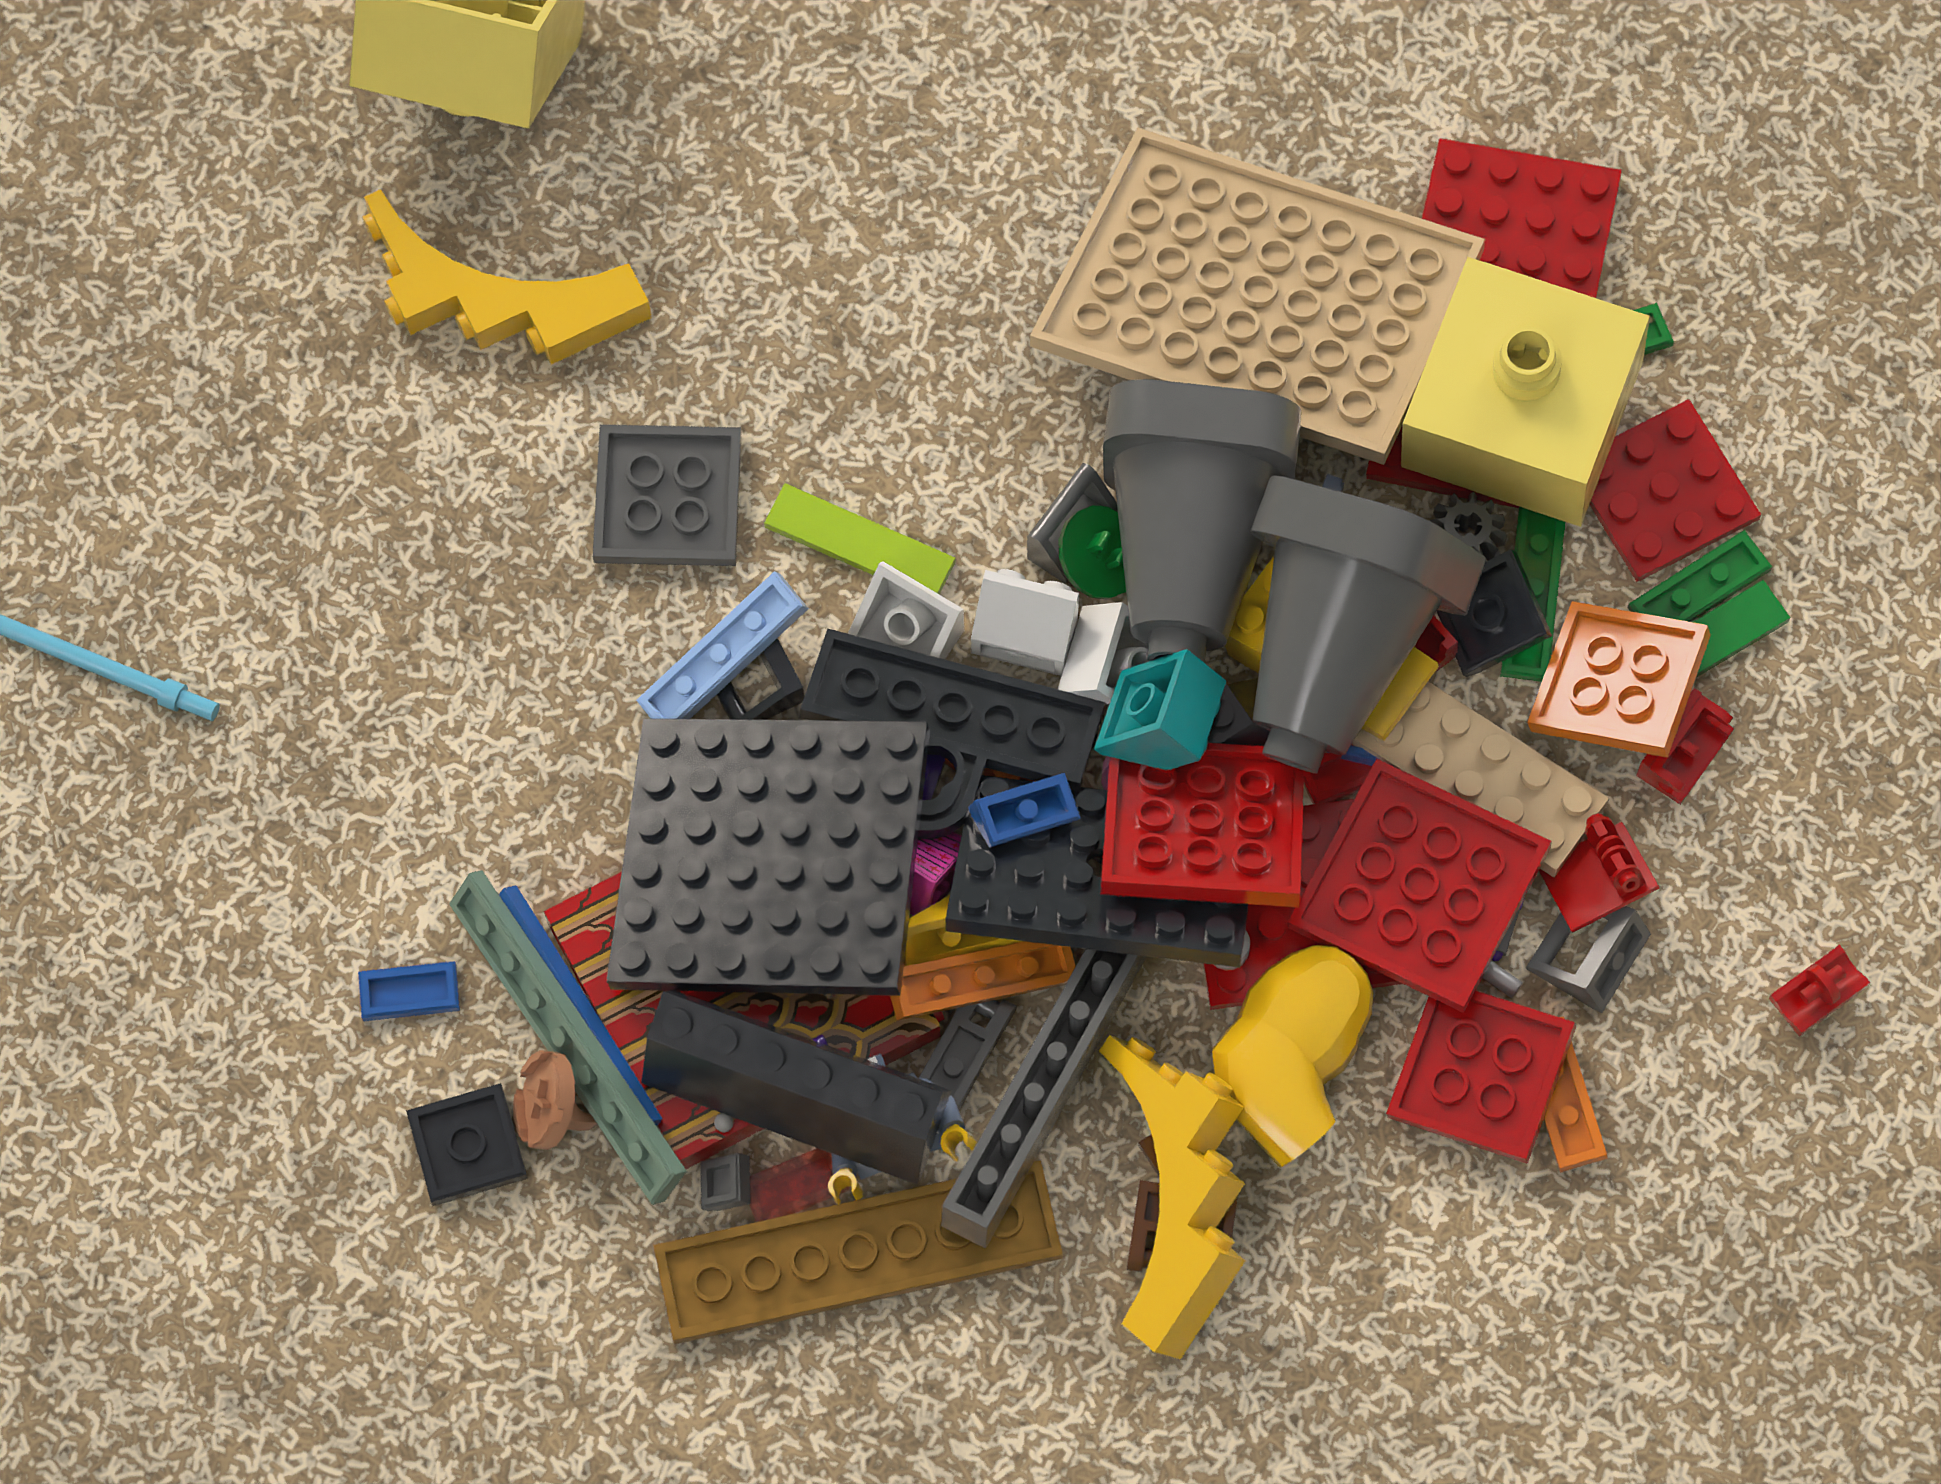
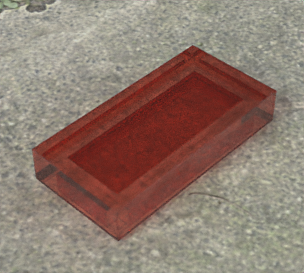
(791, 1185)

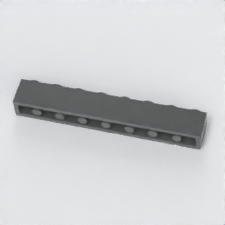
(1038, 1094)

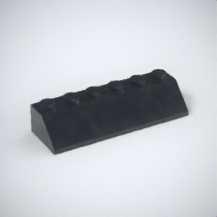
(793, 1085)

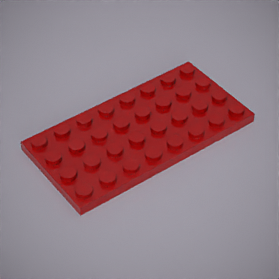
(1536, 220)

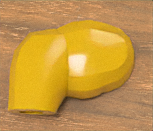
(1289, 1041)

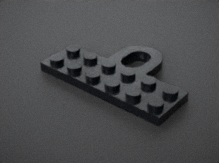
(971, 713)

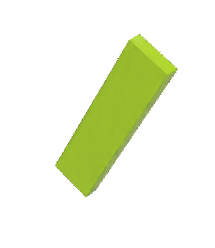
(855, 538)

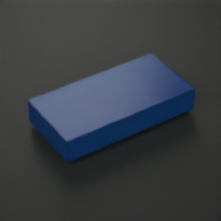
(409, 991)

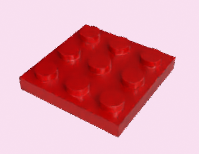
(1668, 492)
(1482, 1073)

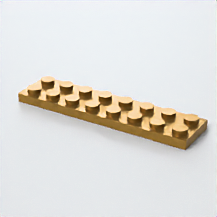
(842, 1258)

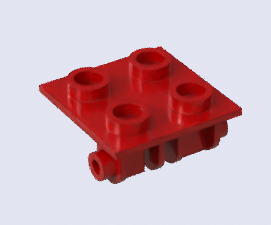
(1600, 874)

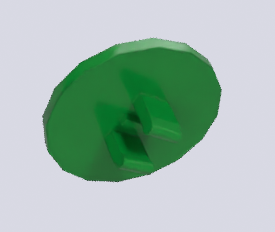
(1093, 552)

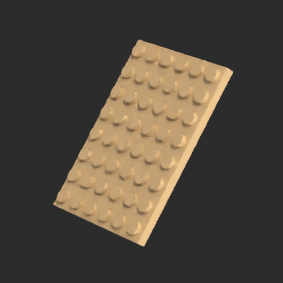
(1257, 286)

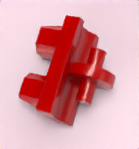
(1819, 990)

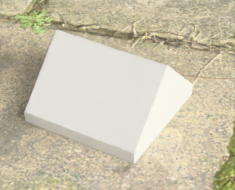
(907, 615)

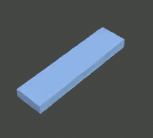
(724, 651)

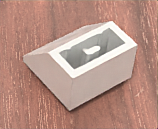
(1025, 621)

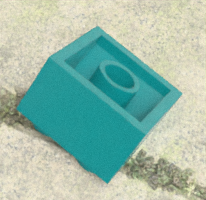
(1162, 712)

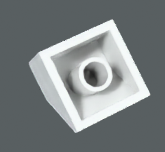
(1100, 652)

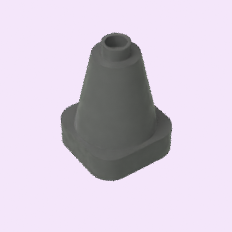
(1187, 492)
(1344, 610)

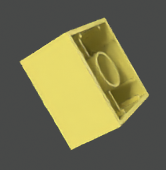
(466, 54)
(1523, 391)

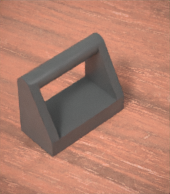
(1080, 492)
(1604, 964)

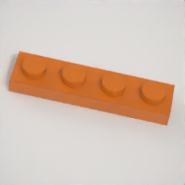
(981, 977)

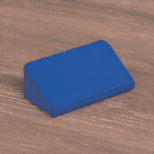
(1025, 810)

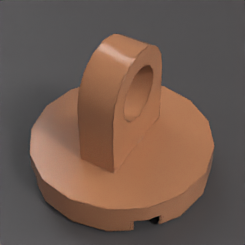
(547, 1101)

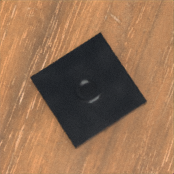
(1500, 619)
(466, 1144)

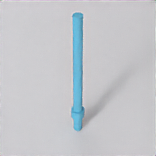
(168, 693)

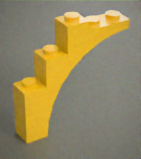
(490, 308)
(1190, 1256)

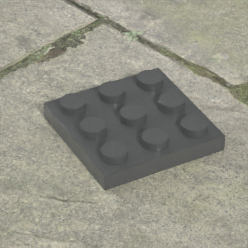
(667, 495)

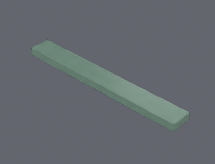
(566, 1032)

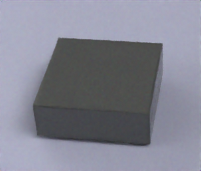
(725, 1182)

